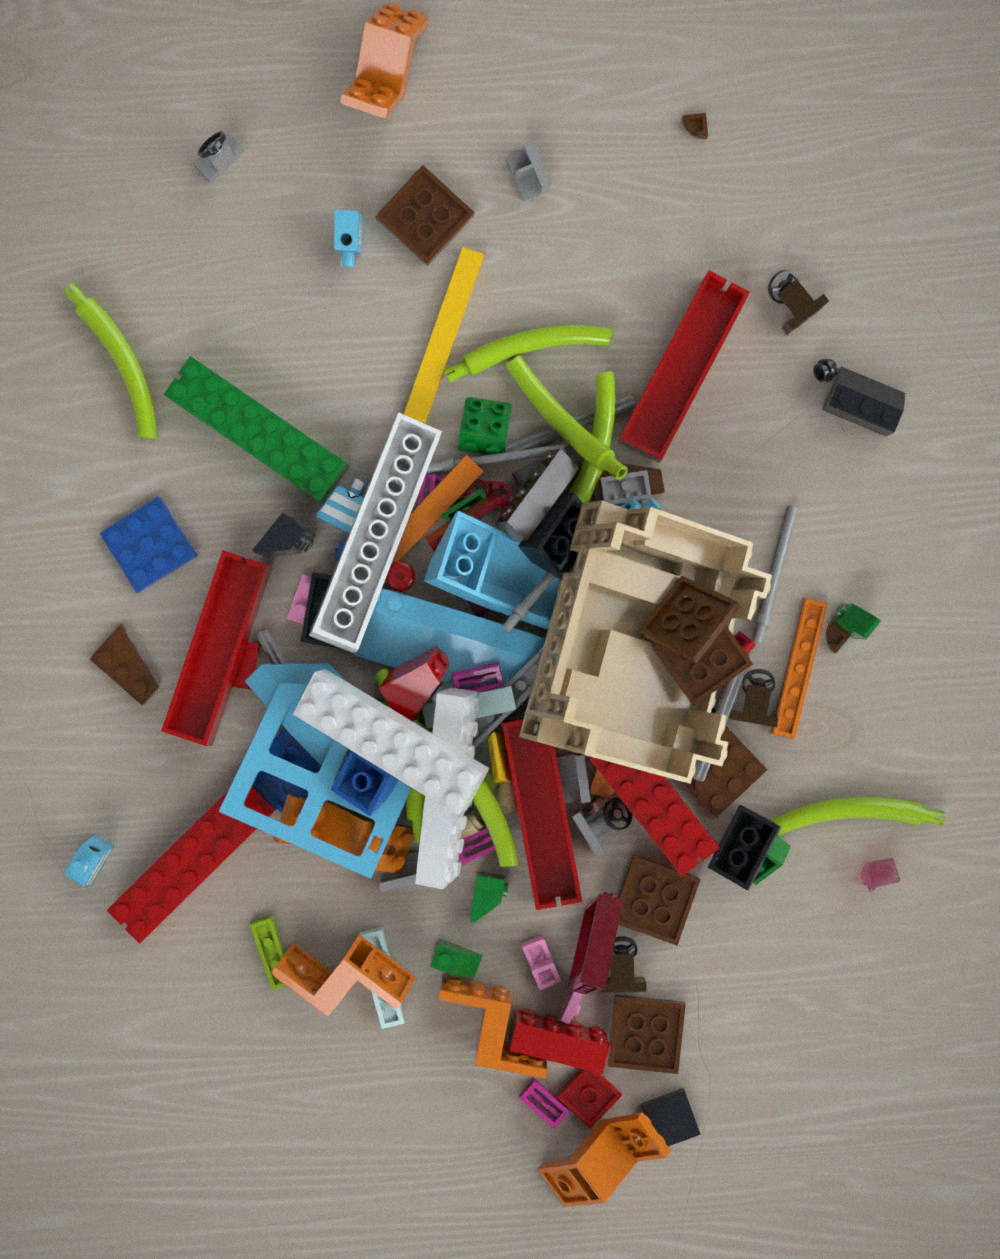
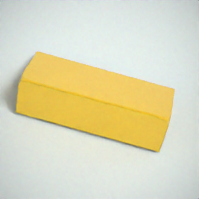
(499, 758)

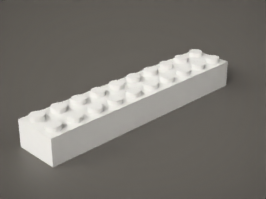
(375, 533)

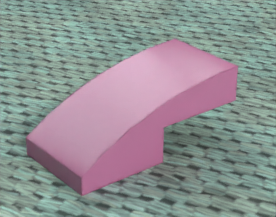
(541, 962)

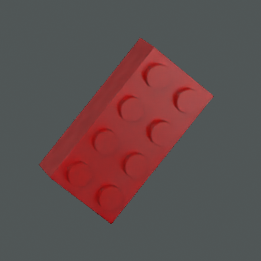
(558, 1041)

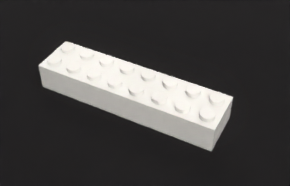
(391, 741)
(440, 827)

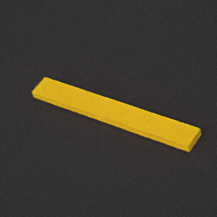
(444, 335)

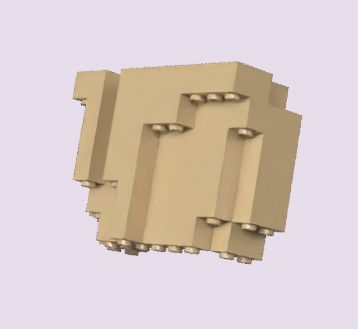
(598, 677)

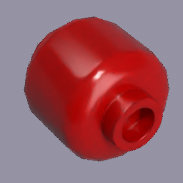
(400, 576)

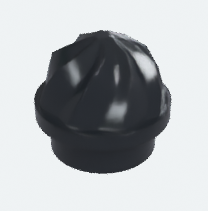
(825, 370)

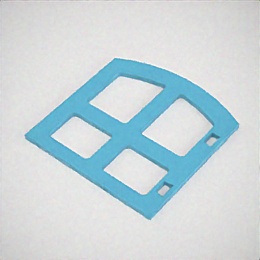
(318, 787)

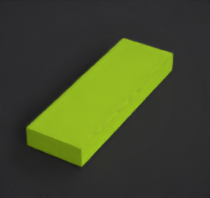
(268, 946)

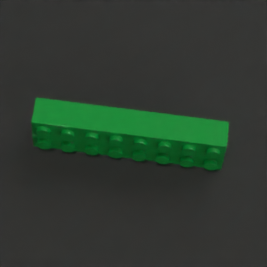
(256, 430)

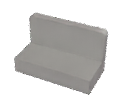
(574, 778)
(392, 881)

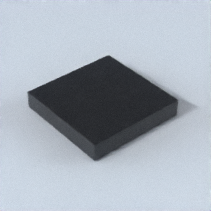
(672, 1117)

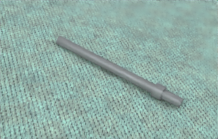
(450, 463)
(521, 610)
(763, 618)

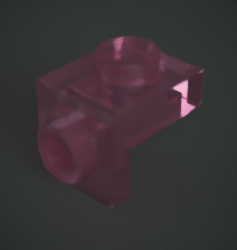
(879, 873)

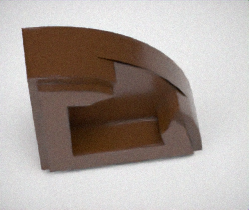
(696, 125)
(835, 636)
(593, 806)

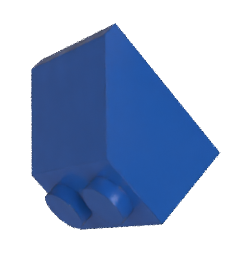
(363, 783)

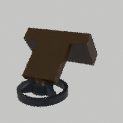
(796, 299)
(756, 700)
(622, 969)

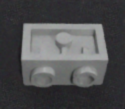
(633, 485)

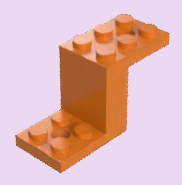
(384, 60)
(350, 832)
(328, 987)
(496, 1005)
(604, 1160)

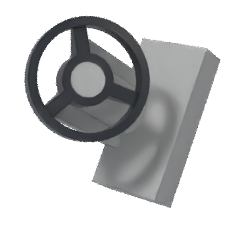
(218, 154)
(601, 823)

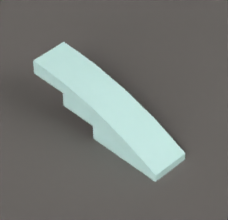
(491, 703)
(387, 1014)

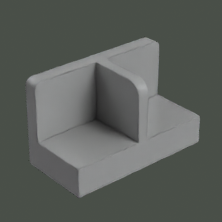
(528, 172)

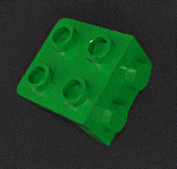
(484, 426)

